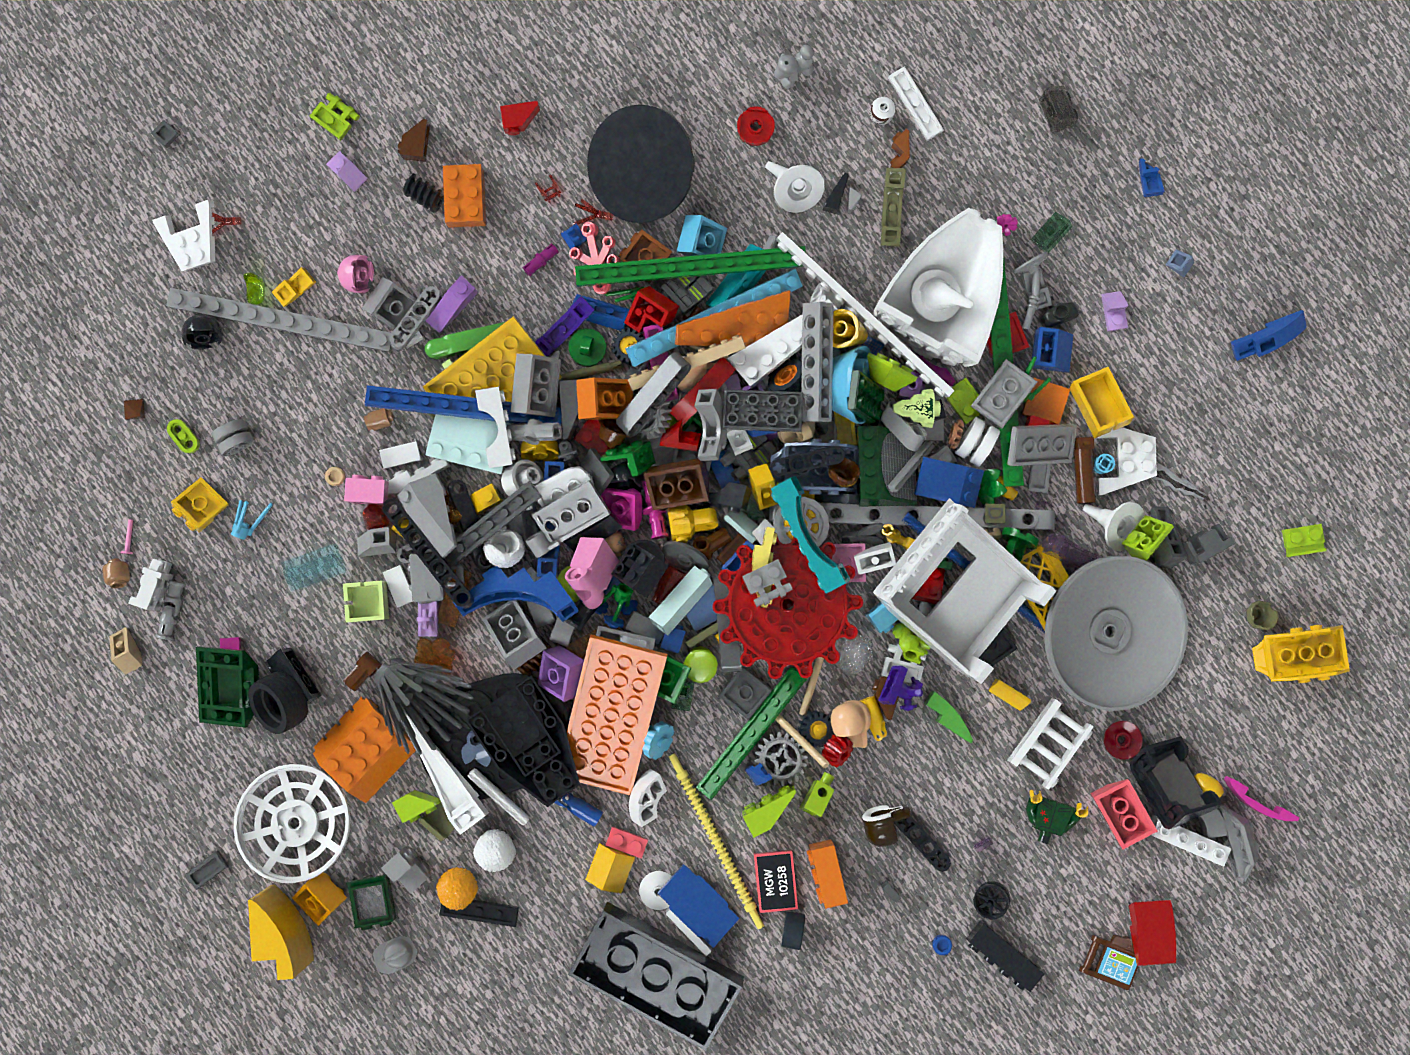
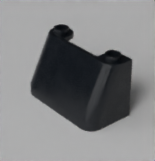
(1170, 784)

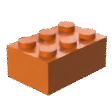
(464, 195)
(602, 398)
(827, 874)

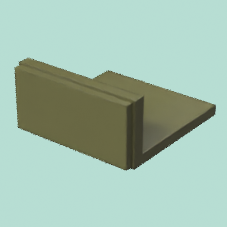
(438, 823)

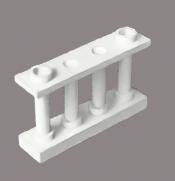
(1040, 726)

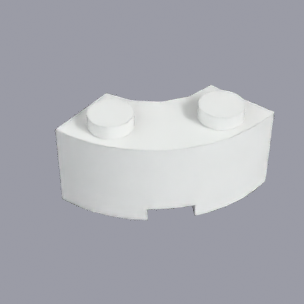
(645, 797)

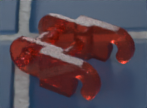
(543, 192)

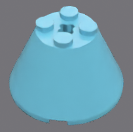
(841, 379)

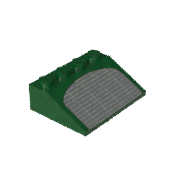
(879, 461)

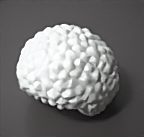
(504, 548)
(494, 850)

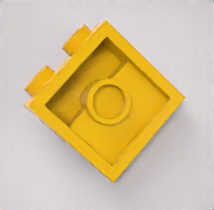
(198, 505)

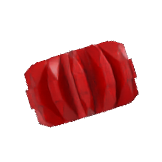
(837, 750)

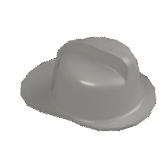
(394, 955)

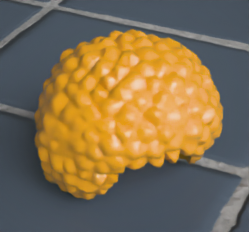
(456, 888)

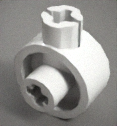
(519, 474)

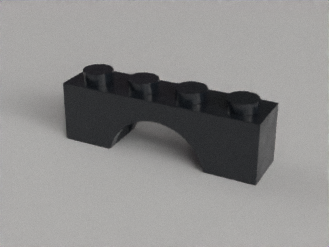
(732, 496)

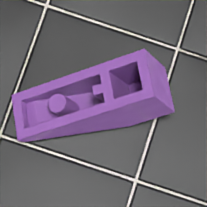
(451, 304)

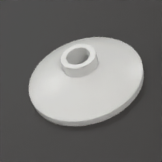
(649, 884)

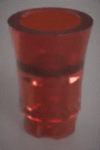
(667, 583)

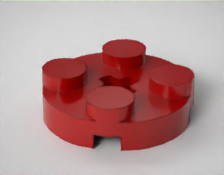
(748, 134)

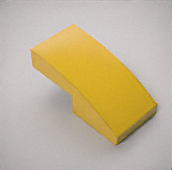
(294, 287)

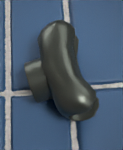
(1060, 314)

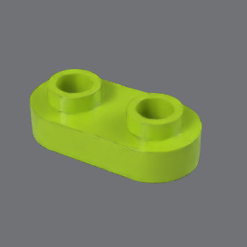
(183, 437)

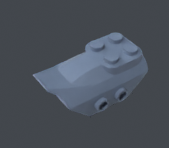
(817, 479)

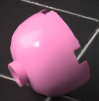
(355, 270)

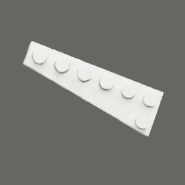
(769, 352)

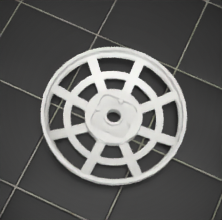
(281, 826)

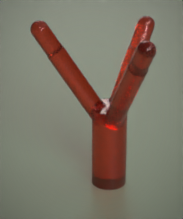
(597, 213)
(225, 221)

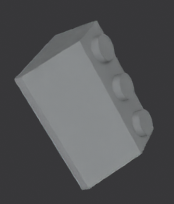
(535, 385)

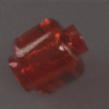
(375, 517)

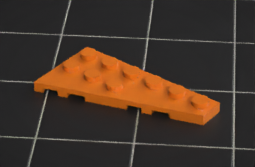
(747, 320)

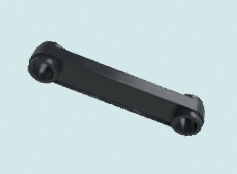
(464, 505)

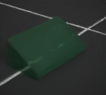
(1051, 232)

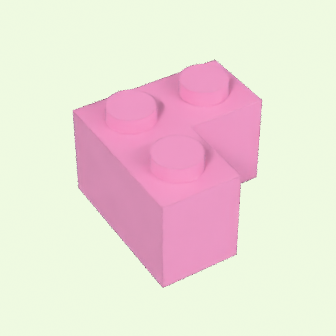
(366, 491)

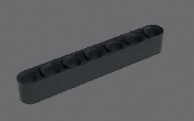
(431, 562)

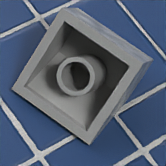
(389, 303)

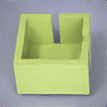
(368, 599)

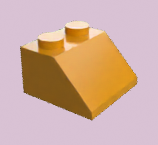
(319, 897)

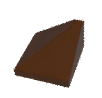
(134, 409)

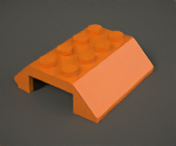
(361, 751)

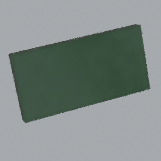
(865, 398)

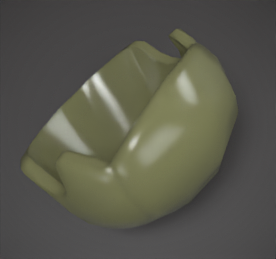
(1261, 615)

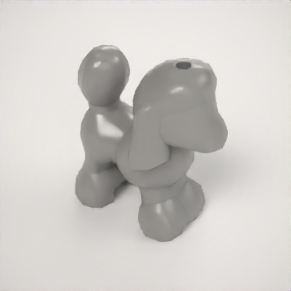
(790, 67)

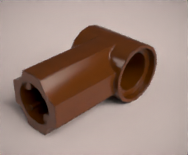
(712, 542)
(365, 667)

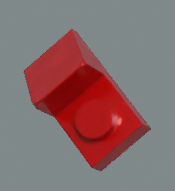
(680, 439)

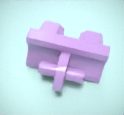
(427, 619)

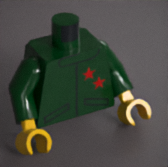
(1052, 816)

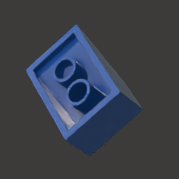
(949, 480)

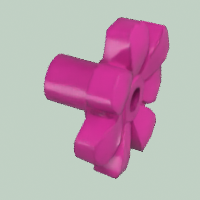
(1007, 223)

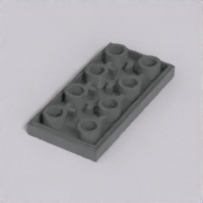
(762, 410)

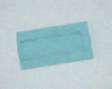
(313, 567)

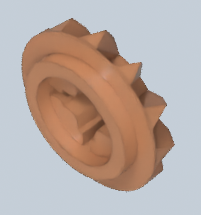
(955, 434)

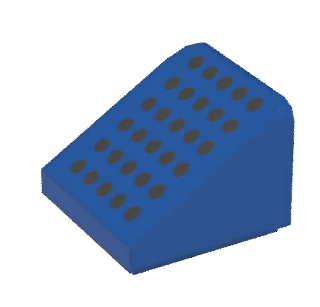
(874, 345)

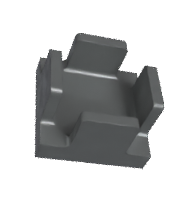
(1206, 545)

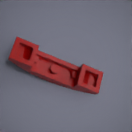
(713, 379)

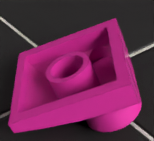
(625, 506)

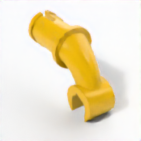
(894, 536)

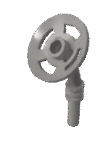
(1033, 268)

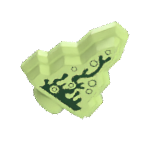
(920, 408)

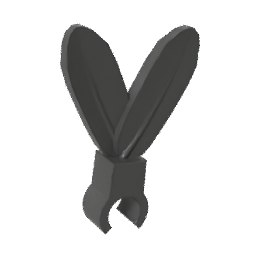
(864, 535)

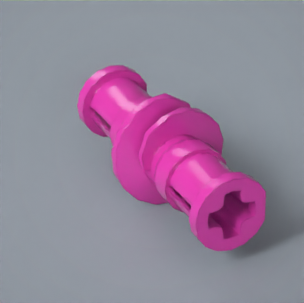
(656, 518)

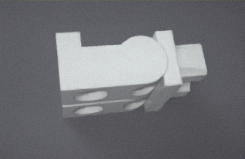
(153, 585)

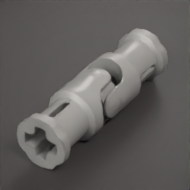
(169, 613)

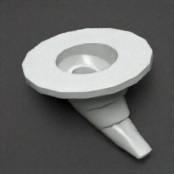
(796, 187)
(937, 296)
(1117, 522)

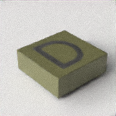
(995, 513)

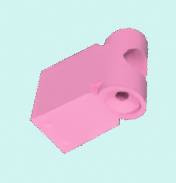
(591, 570)

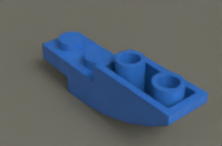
(1271, 338)

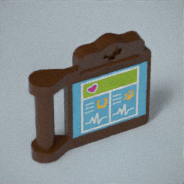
(1117, 961)

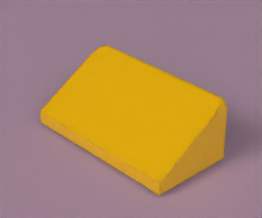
(1009, 694)

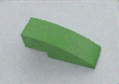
(948, 716)

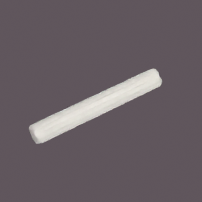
(498, 796)

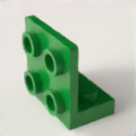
(638, 455)

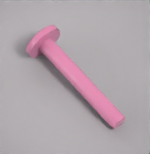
(128, 538)

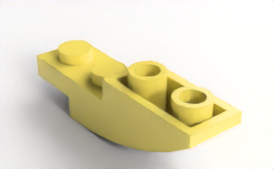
(763, 556)

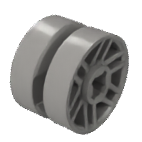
(232, 437)

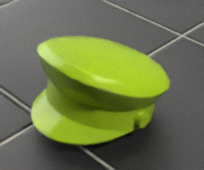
(702, 664)

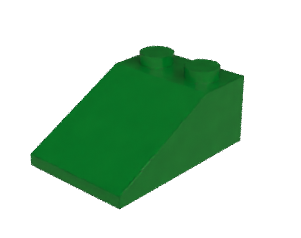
(672, 679)

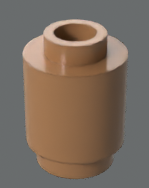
(379, 419)

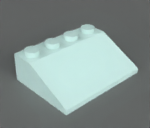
(463, 441)

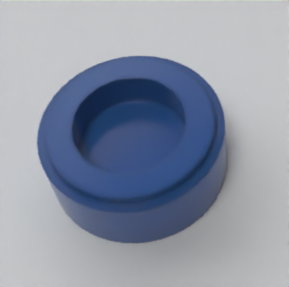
(942, 944)

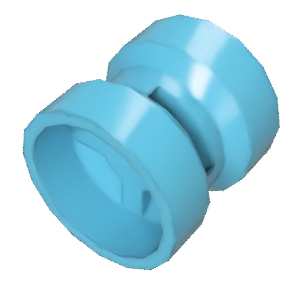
(1100, 465)

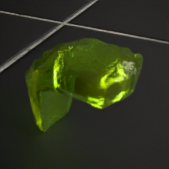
(255, 288)

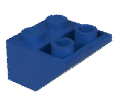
(1052, 349)

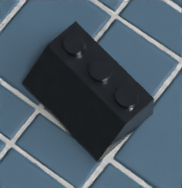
(287, 662)

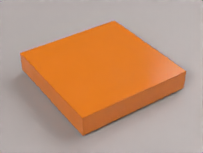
(1048, 402)

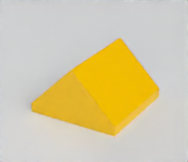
(610, 869)

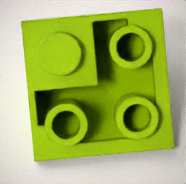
(889, 373)
(1146, 537)

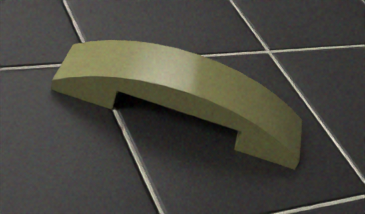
(892, 207)

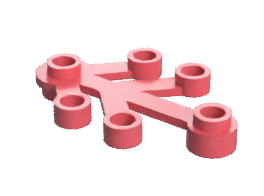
(595, 258)

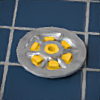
(815, 520)

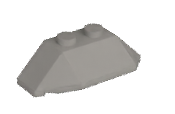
(1242, 844)

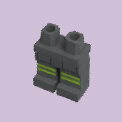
(685, 296)
(749, 459)

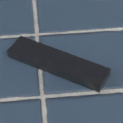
(485, 912)

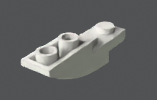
(402, 478)

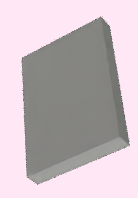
(1004, 393)

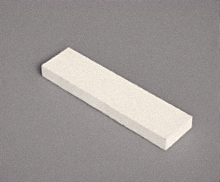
(915, 103)

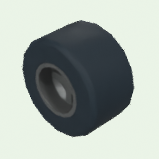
(793, 930)

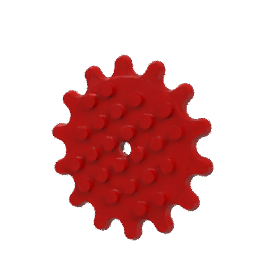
(781, 634)

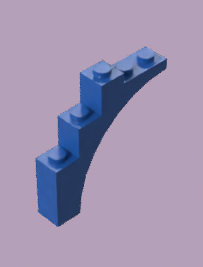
(520, 586)

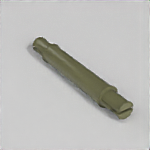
(591, 371)

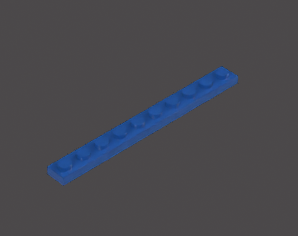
(443, 405)

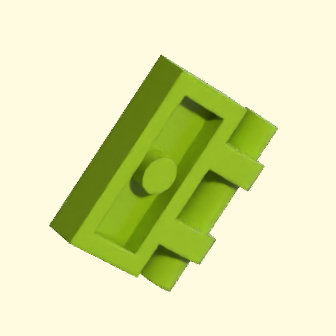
(330, 120)

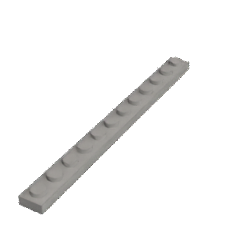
(279, 319)

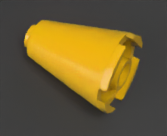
(847, 329)

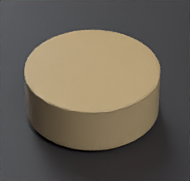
(335, 476)

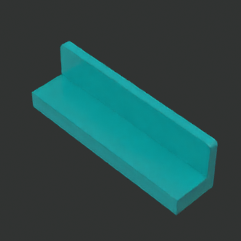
(735, 283)

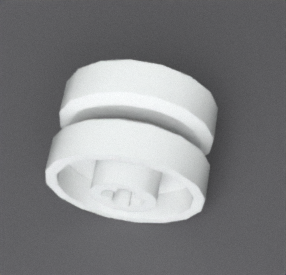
(980, 443)

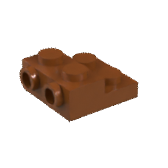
(644, 248)

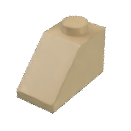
(125, 651)

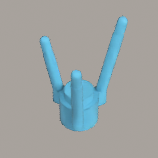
(240, 528)

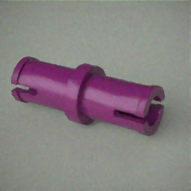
(540, 259)

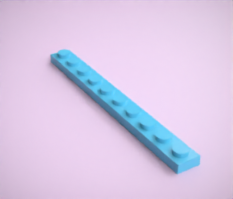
(665, 339)

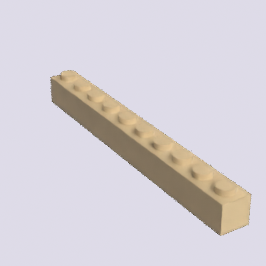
(694, 359)

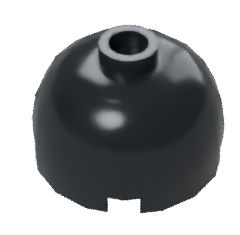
(197, 331)
(624, 479)

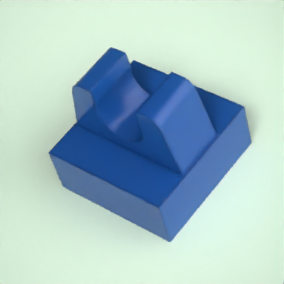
(573, 236)

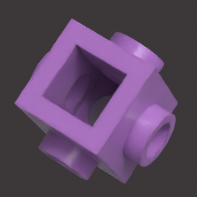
(907, 392)

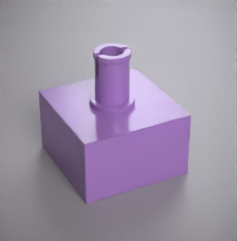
(560, 672)

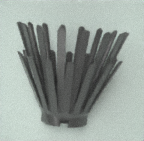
(404, 685)

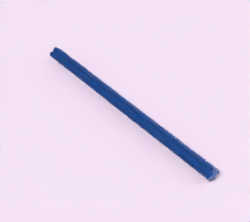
(919, 527)

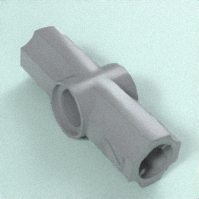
(535, 431)

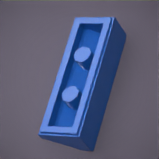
(606, 313)

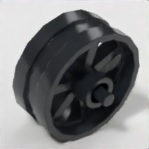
(991, 900)

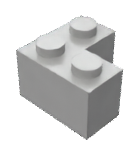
(407, 869)

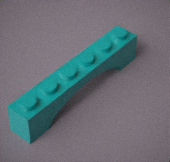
(789, 496)

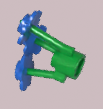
(622, 596)

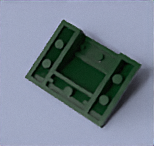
(224, 686)

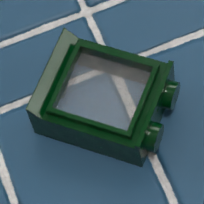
(371, 901)

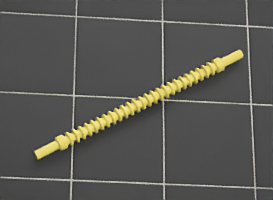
(750, 906)

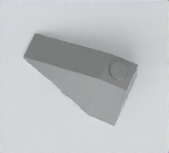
(427, 508)

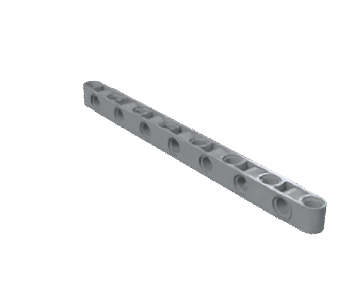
(894, 514)

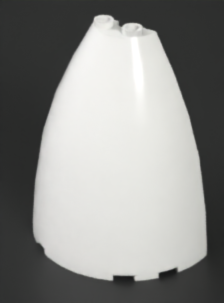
(973, 256)

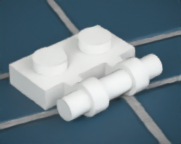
(913, 669)

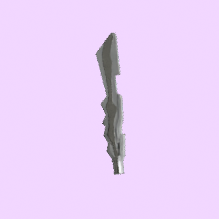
(1175, 483)

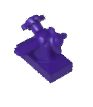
(896, 687)

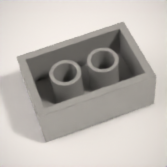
(514, 633)

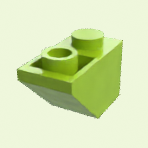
(413, 804)

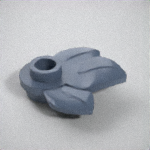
(474, 750)

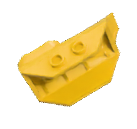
(1302, 654)

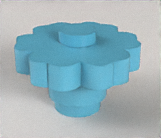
(658, 740)

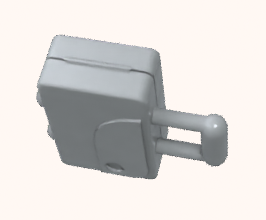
(424, 585)

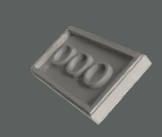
(1042, 444)

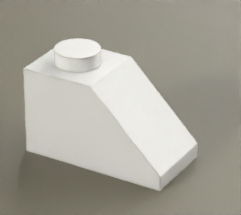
(875, 558)

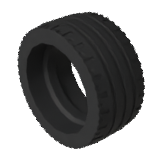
(278, 702)

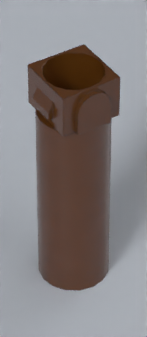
(1084, 470)

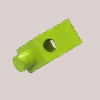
(813, 803)

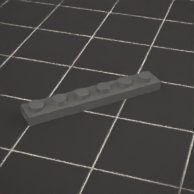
(493, 522)

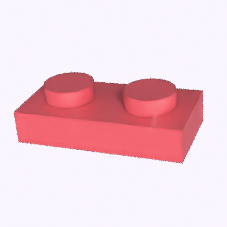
(626, 842)

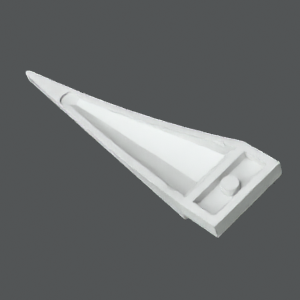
(455, 793)

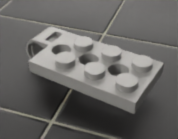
(548, 539)

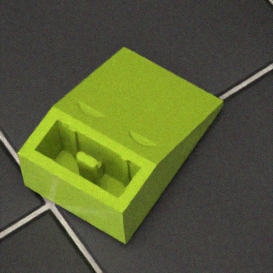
(763, 815)

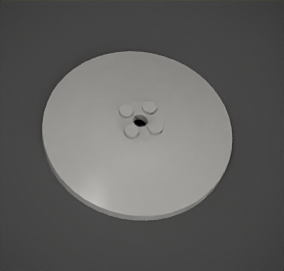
(1145, 637)

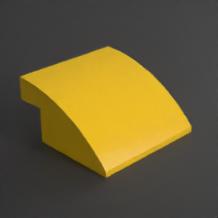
(279, 933)

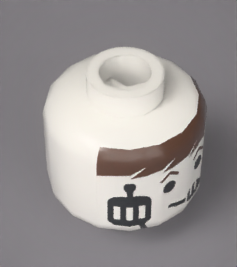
(882, 110)

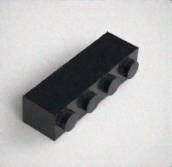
(1005, 956)

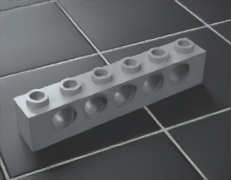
(817, 361)

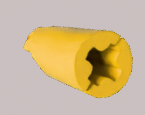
(877, 721)

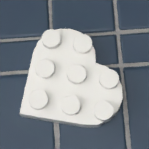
(561, 484)

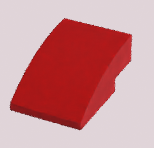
(1153, 932)

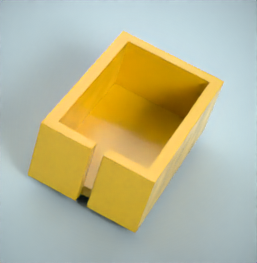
(1101, 402)

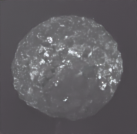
(855, 654)

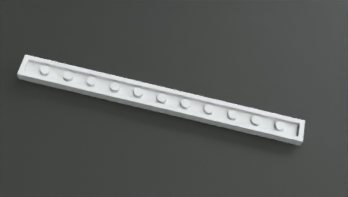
(870, 321)

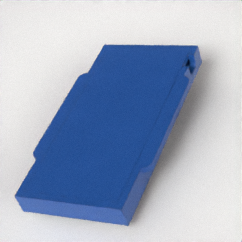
(698, 905)

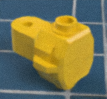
(686, 522)

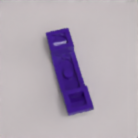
(564, 326)

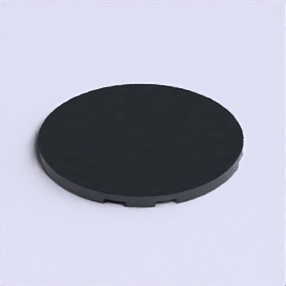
(640, 163)

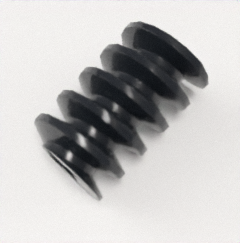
(422, 194)

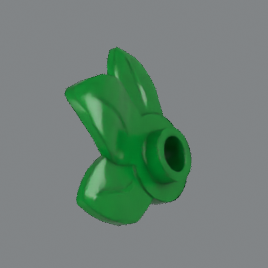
(991, 487)

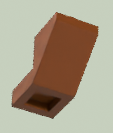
(901, 146)

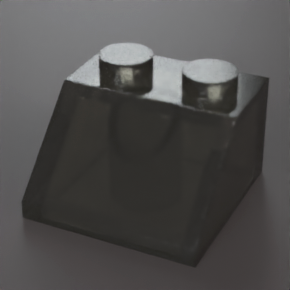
(1058, 109)

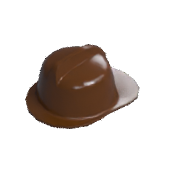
(611, 433)

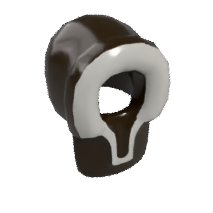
(880, 826)

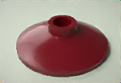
(1132, 740)

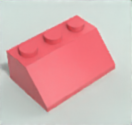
(1124, 813)

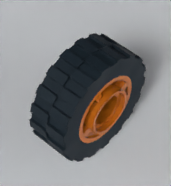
(787, 377)

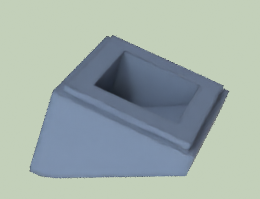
(1180, 262)

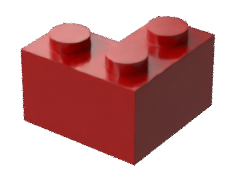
(650, 307)

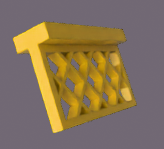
(1057, 573)

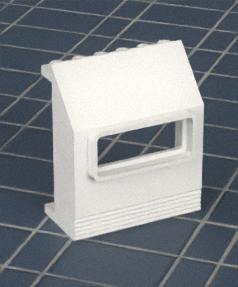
(976, 602)

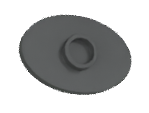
(684, 556)

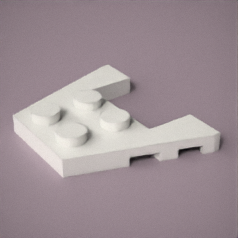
(194, 245)
(1134, 459)

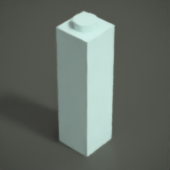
(681, 600)

